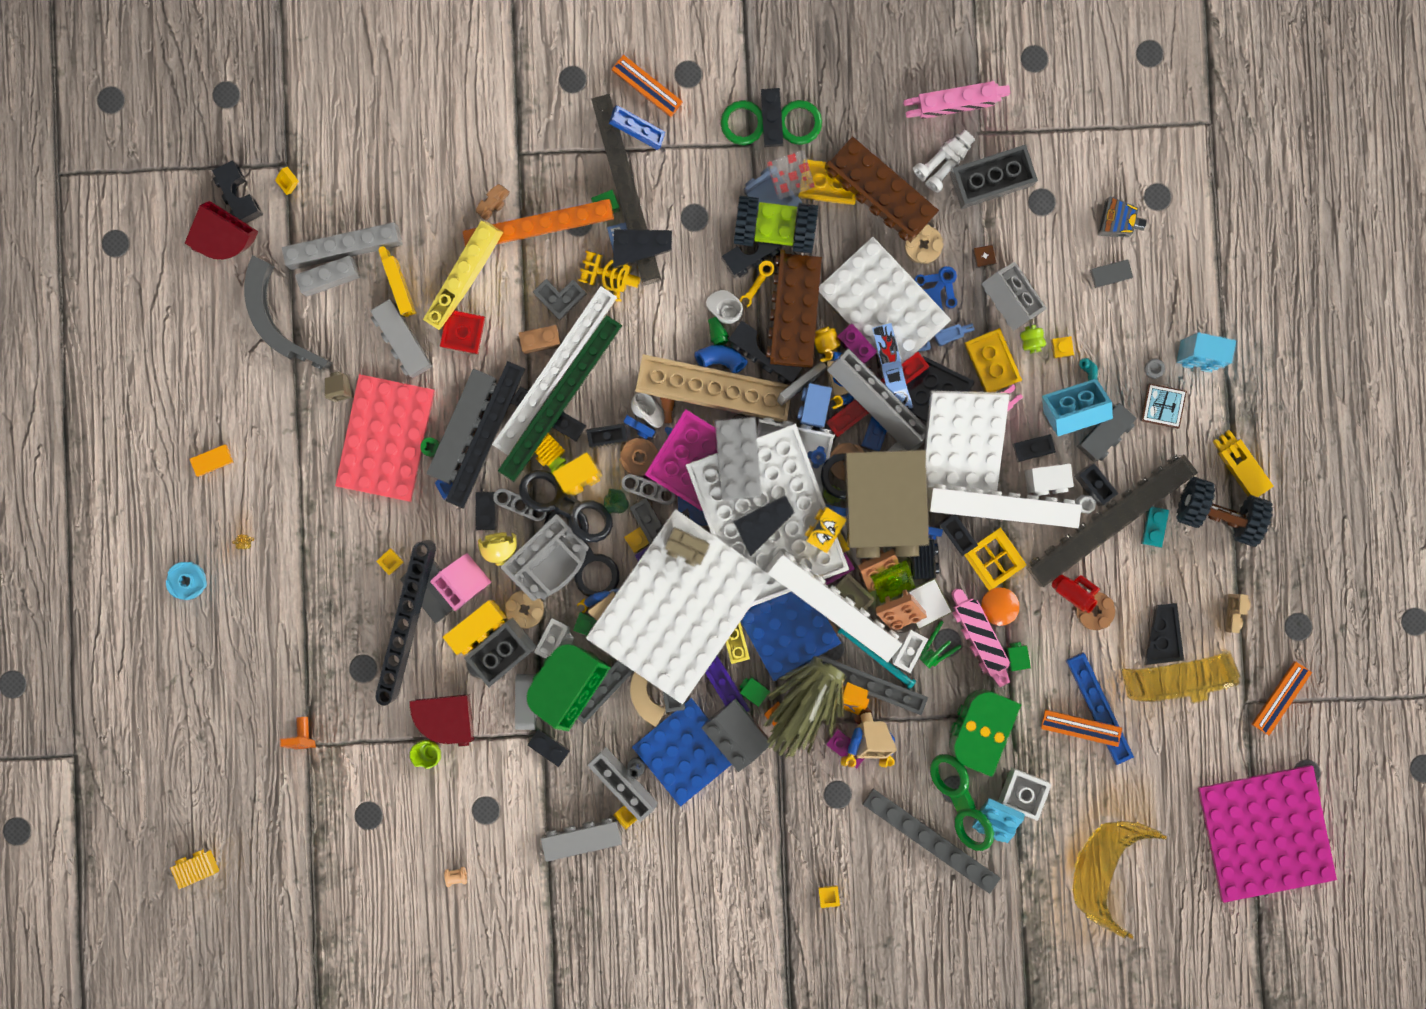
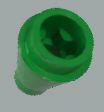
(717, 332)

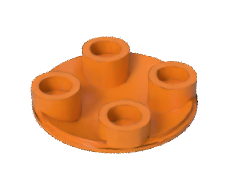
(1000, 606)

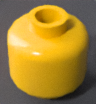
(826, 339)

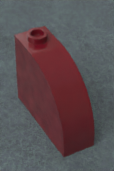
(219, 233)
(444, 719)

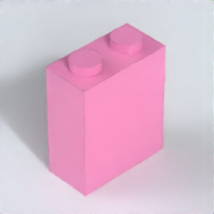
(460, 581)

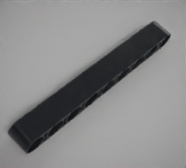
(411, 616)

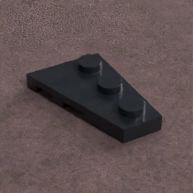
(639, 244)
(763, 522)
(1165, 636)

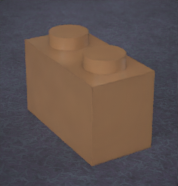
(540, 339)

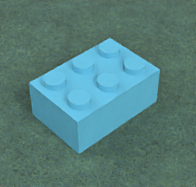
(1206, 352)
(1077, 407)

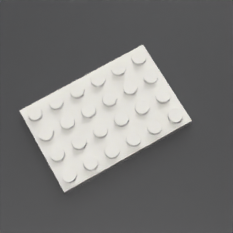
(878, 291)
(965, 439)

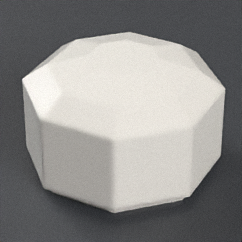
(1087, 502)

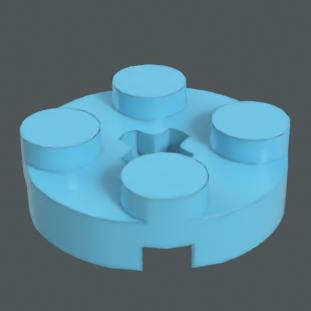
(175, 579)

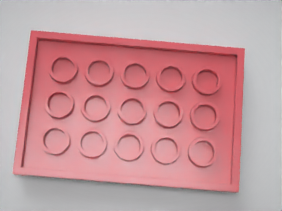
(385, 438)

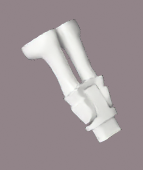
(952, 152)

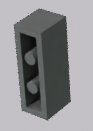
(1107, 433)

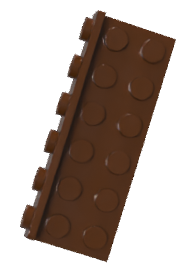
(881, 190)
(794, 310)

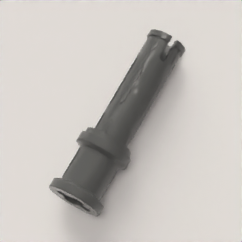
(634, 763)

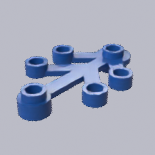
(934, 293)

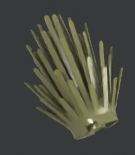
(806, 706)

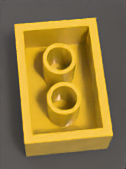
(578, 474)
(475, 628)

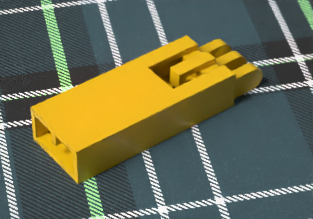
(397, 283)
(1248, 471)

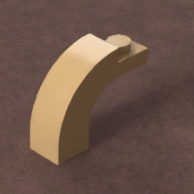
(643, 703)

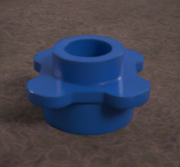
(812, 455)

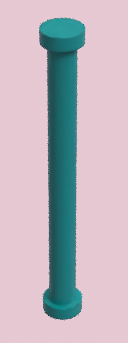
(887, 665)

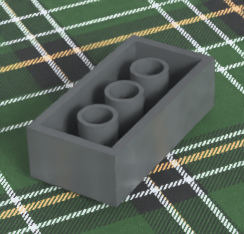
(993, 176)

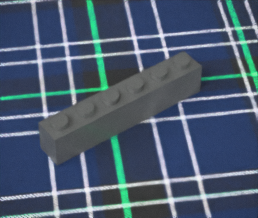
(462, 426)

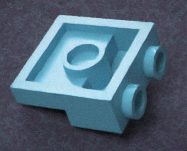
(1003, 820)

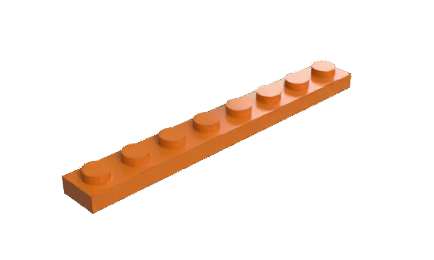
(551, 221)

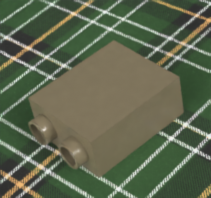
(886, 502)

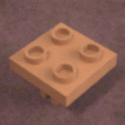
(876, 565)
(901, 611)

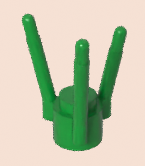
(930, 657)

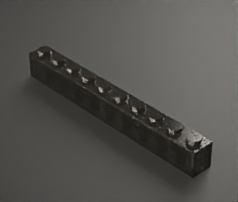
(623, 181)
(1111, 520)

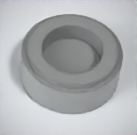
(1154, 368)

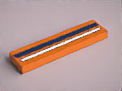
(647, 86)
(1281, 698)
(1081, 728)

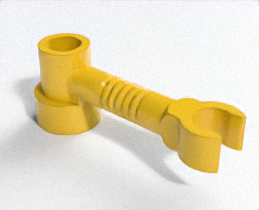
(760, 279)

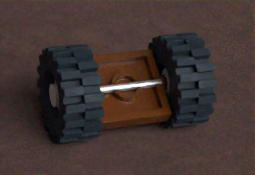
(1248, 524)

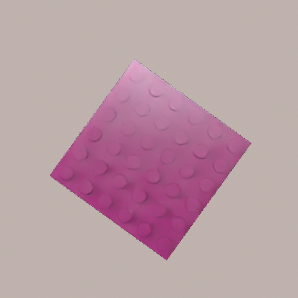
(1267, 833)

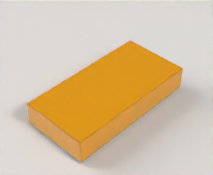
(211, 460)

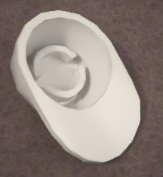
(725, 306)
(647, 408)

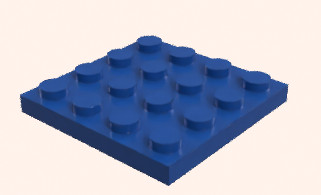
(788, 633)
(682, 753)

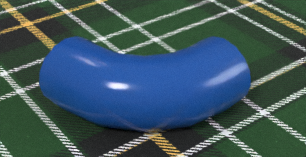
(721, 355)

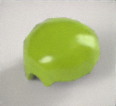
(425, 754)

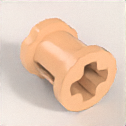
(455, 876)

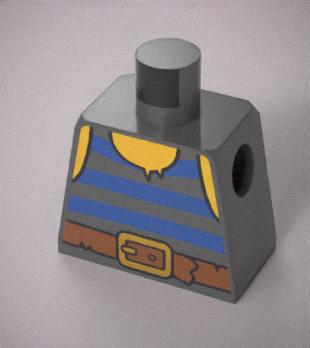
(1119, 219)

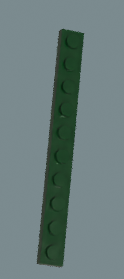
(560, 398)

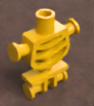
(623, 279)

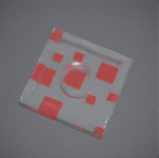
(790, 174)

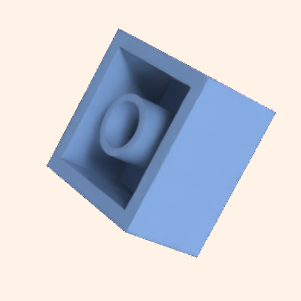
(815, 405)

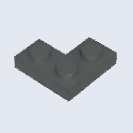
(559, 302)

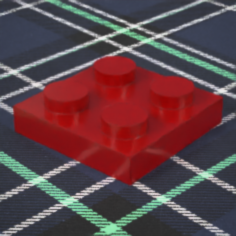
(463, 332)

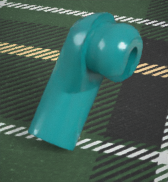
(1089, 367)

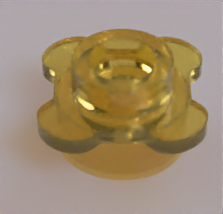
(243, 542)

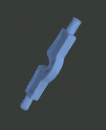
(948, 335)

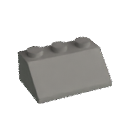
(1013, 296)

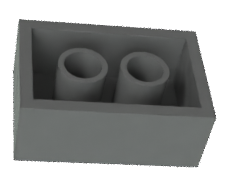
(500, 652)

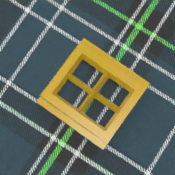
(1008, 548)

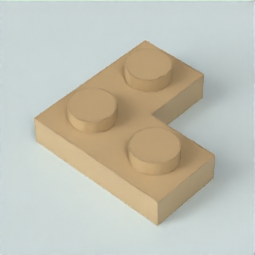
(1236, 606)

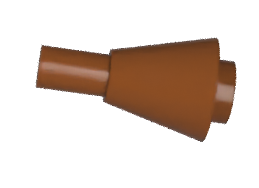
(667, 405)

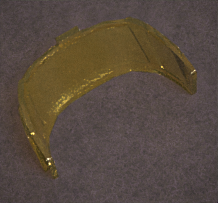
(1182, 679)
(1097, 865)

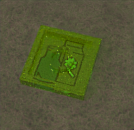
(893, 581)

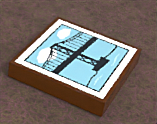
(1163, 406)

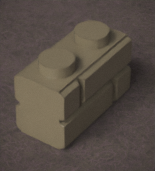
(687, 547)

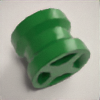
(430, 452)

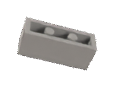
(327, 276)

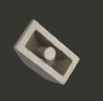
(337, 387)

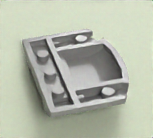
(547, 560)

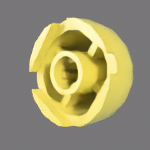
(498, 547)

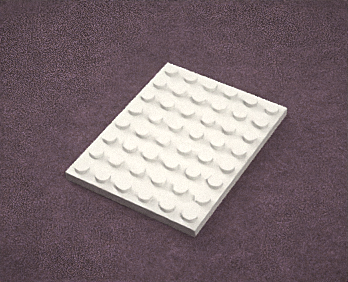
(783, 472)
(678, 616)

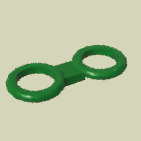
(759, 130)
(962, 802)

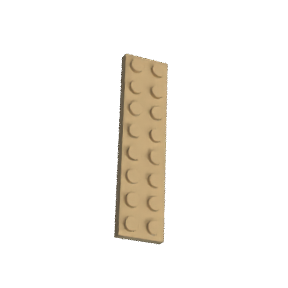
(711, 388)

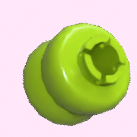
(1033, 339)

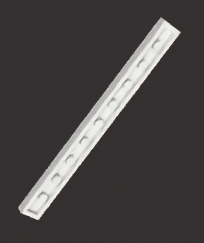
(554, 370)

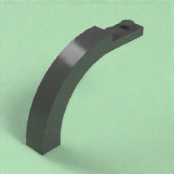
(256, 302)

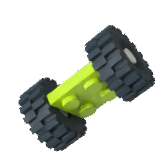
(776, 224)

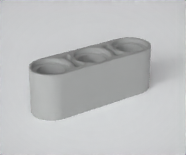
(641, 483)
(511, 503)
(524, 717)

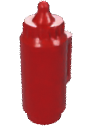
(1075, 593)

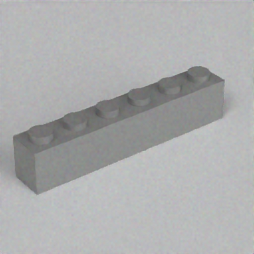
(341, 246)
(878, 400)

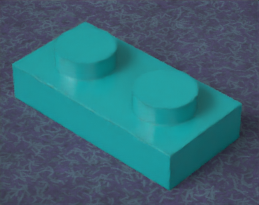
(1155, 527)

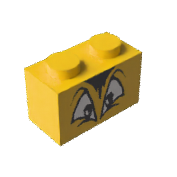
(825, 529)

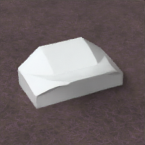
(554, 637)
(909, 651)

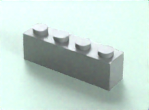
(401, 339)
(628, 791)
(582, 839)

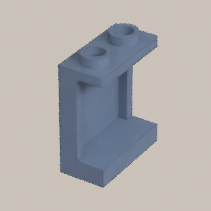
(764, 190)

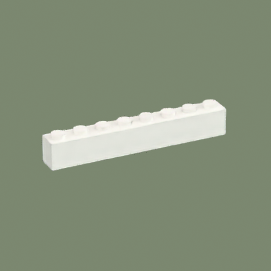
(1003, 507)
(834, 606)

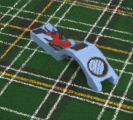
(891, 363)

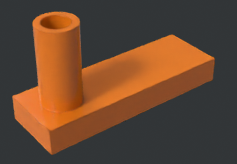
(302, 740)

